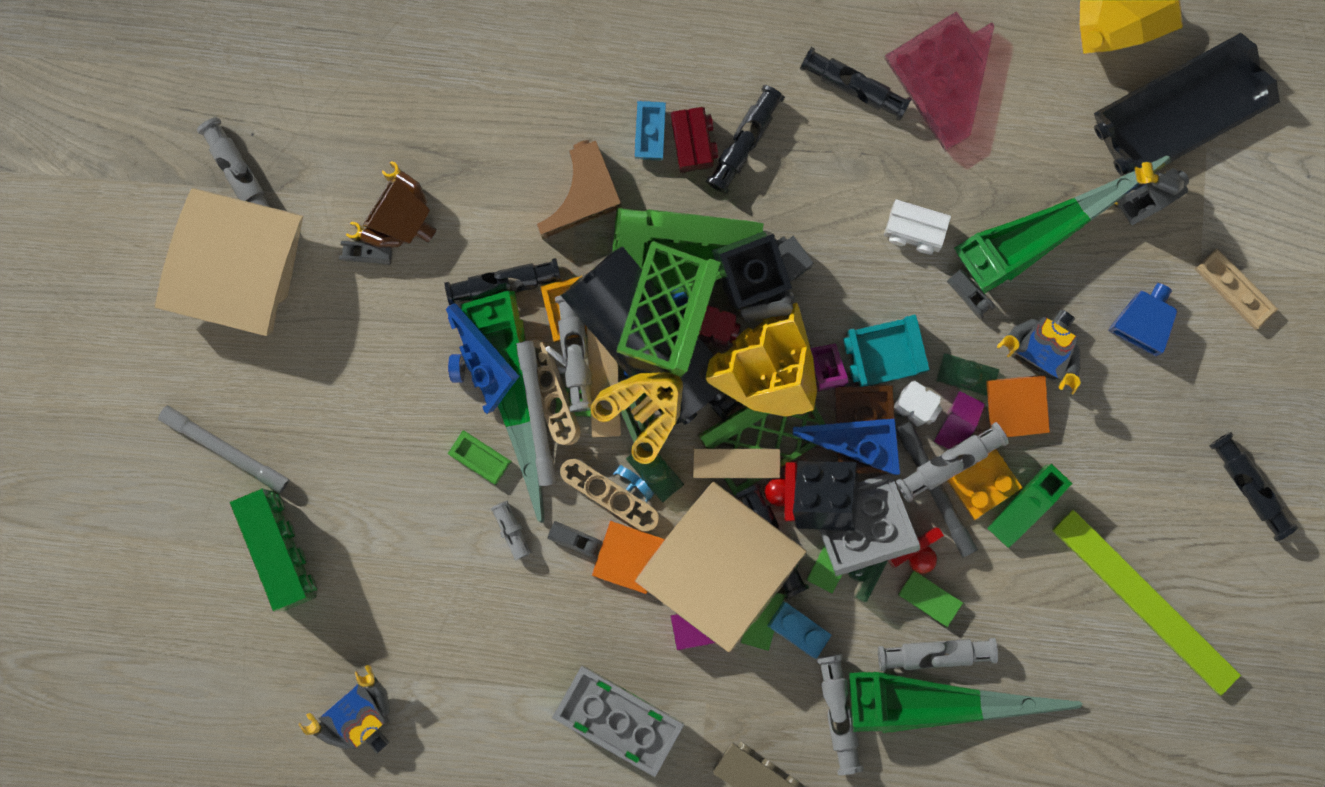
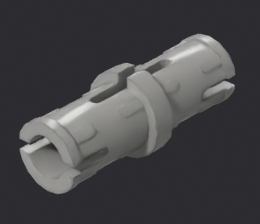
(511, 530)

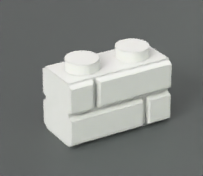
(917, 227)
(918, 404)

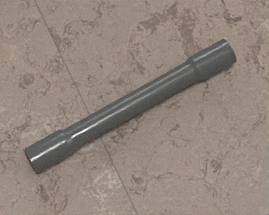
(958, 531)

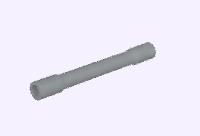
(184, 425)
(543, 460)

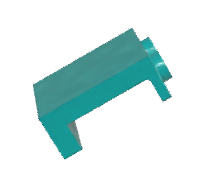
(886, 352)

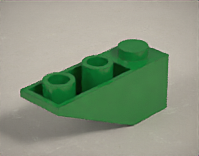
(1029, 505)

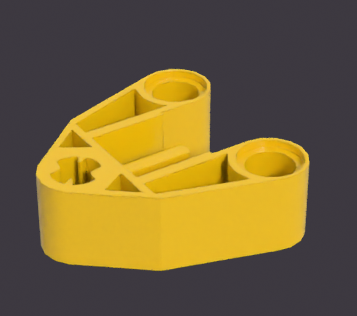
(627, 391)

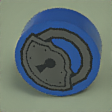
(456, 368)

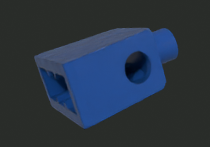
(1147, 320)

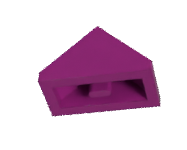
(828, 368)
(959, 421)

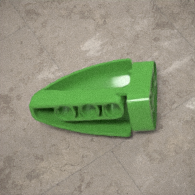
(680, 231)

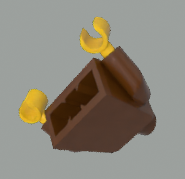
(397, 214)

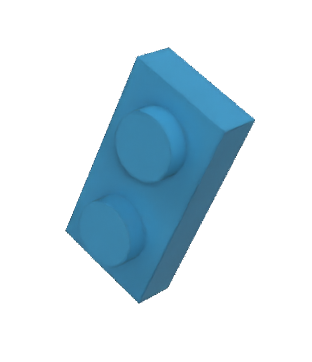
(650, 130)
(799, 630)

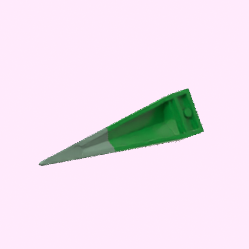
(1015, 246)
(500, 324)
(903, 703)

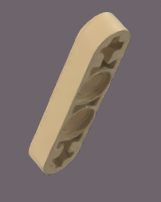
(556, 390)
(611, 492)

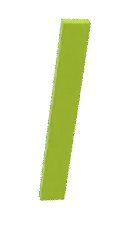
(1146, 602)

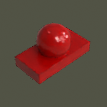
(782, 491)
(924, 559)

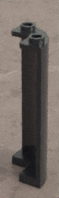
(1187, 105)
(603, 303)

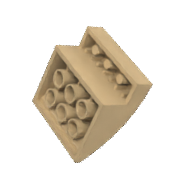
(229, 262)
(721, 566)

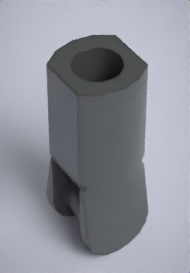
(369, 253)
(966, 290)
(770, 307)
(569, 537)

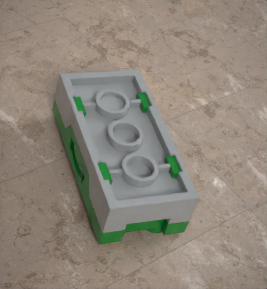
(618, 720)

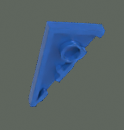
(484, 362)
(864, 441)

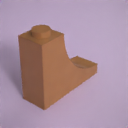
(590, 192)

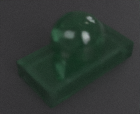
(965, 374)
(657, 475)
(868, 577)

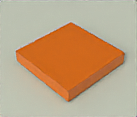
(1019, 405)
(625, 555)

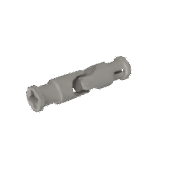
(231, 163)
(577, 373)
(948, 465)
(961, 653)
(836, 694)

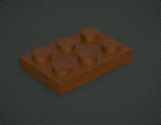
(863, 404)

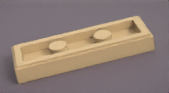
(1236, 289)
(736, 463)

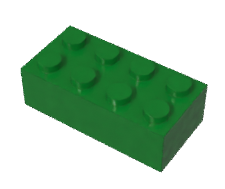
(273, 549)

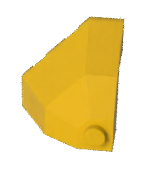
(1126, 23)
(769, 367)

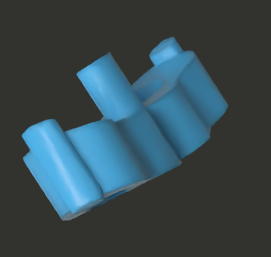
(635, 481)

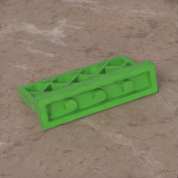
(693, 315)
(745, 418)

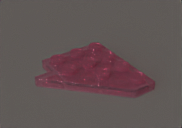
(944, 75)

